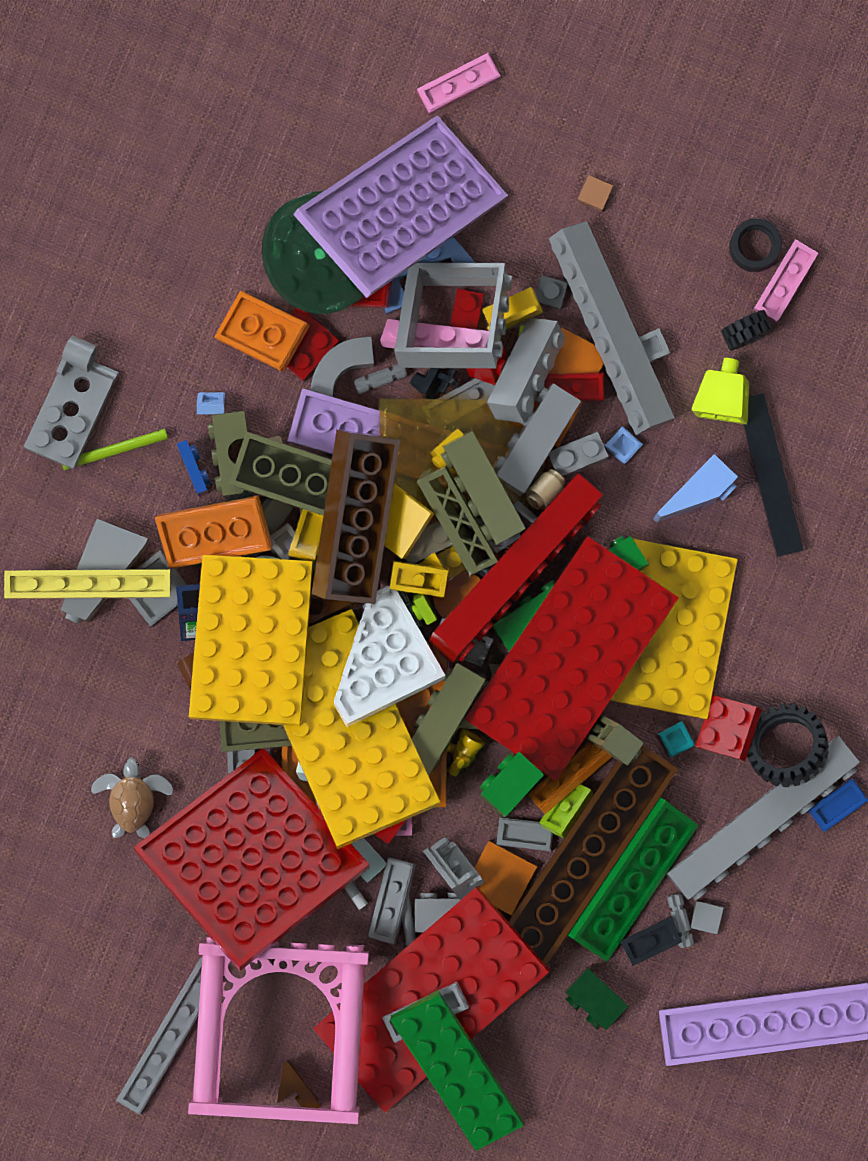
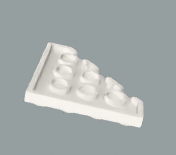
(385, 661)

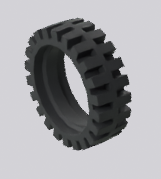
(805, 768)

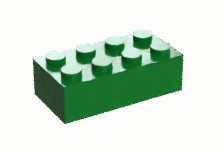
(511, 784)

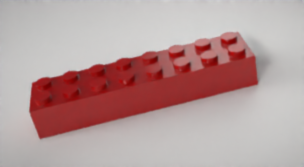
(519, 564)

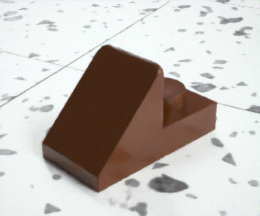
(291, 1082)

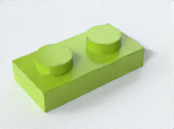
(423, 608)
(566, 812)

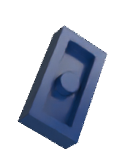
(190, 456)

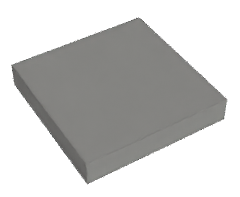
(156, 608)

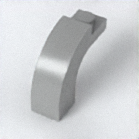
(342, 358)

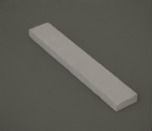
(163, 1045)

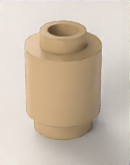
(545, 489)

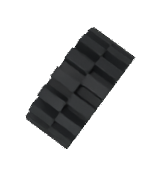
(747, 330)

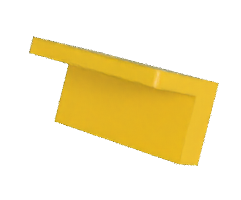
(521, 307)

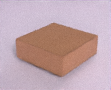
(595, 193)

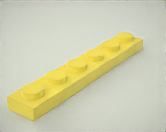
(87, 584)

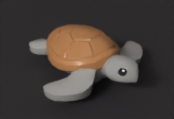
(131, 798)

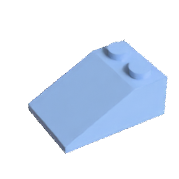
(707, 485)

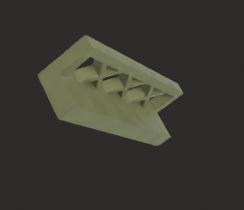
(453, 523)

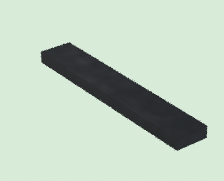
(771, 478)

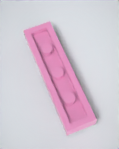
(437, 336)

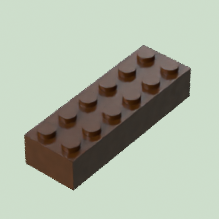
(355, 517)

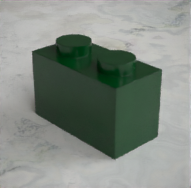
(596, 999)

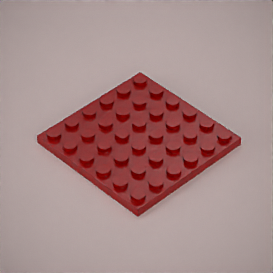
(250, 859)

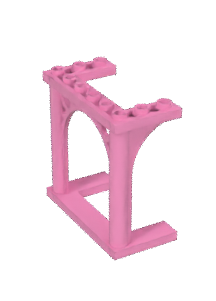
(350, 967)

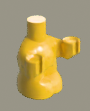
(464, 751)

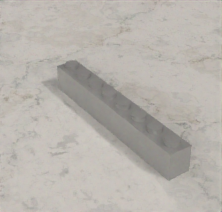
(611, 328)
(757, 822)

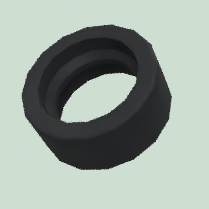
(755, 224)

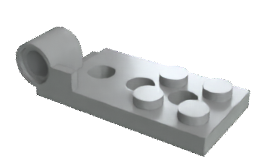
(75, 365)

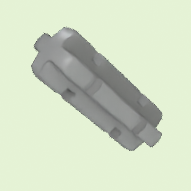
(379, 378)
(680, 920)

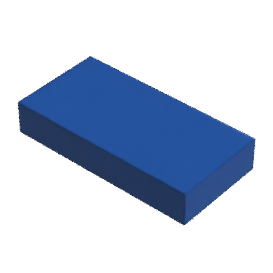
(837, 805)

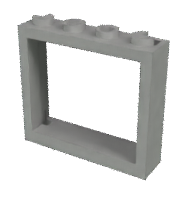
(452, 275)

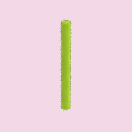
(121, 447)

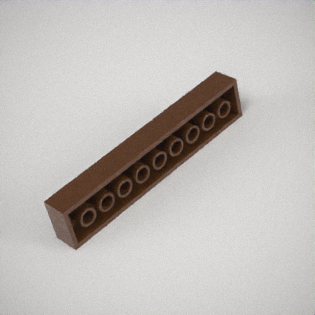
(590, 851)

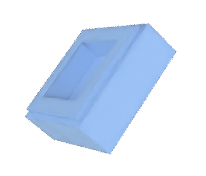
(211, 403)
(623, 445)

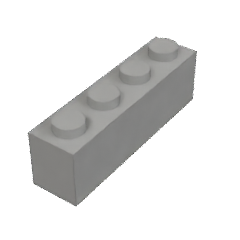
(526, 370)
(536, 439)

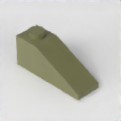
(614, 740)

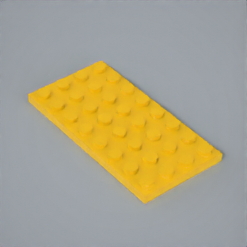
(361, 772)

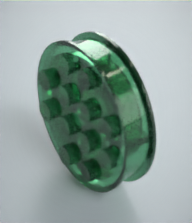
(301, 267)

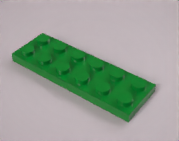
(633, 879)
(457, 1070)

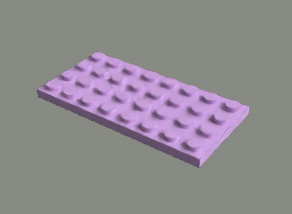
(400, 206)

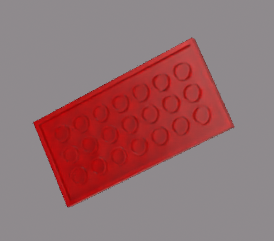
(571, 658)
(463, 946)

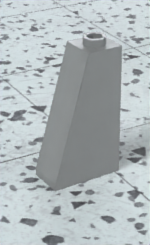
(106, 549)

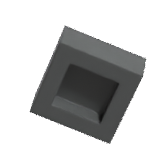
(551, 292)

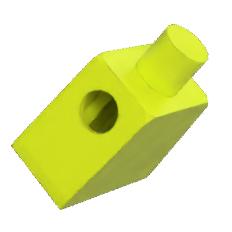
(723, 394)

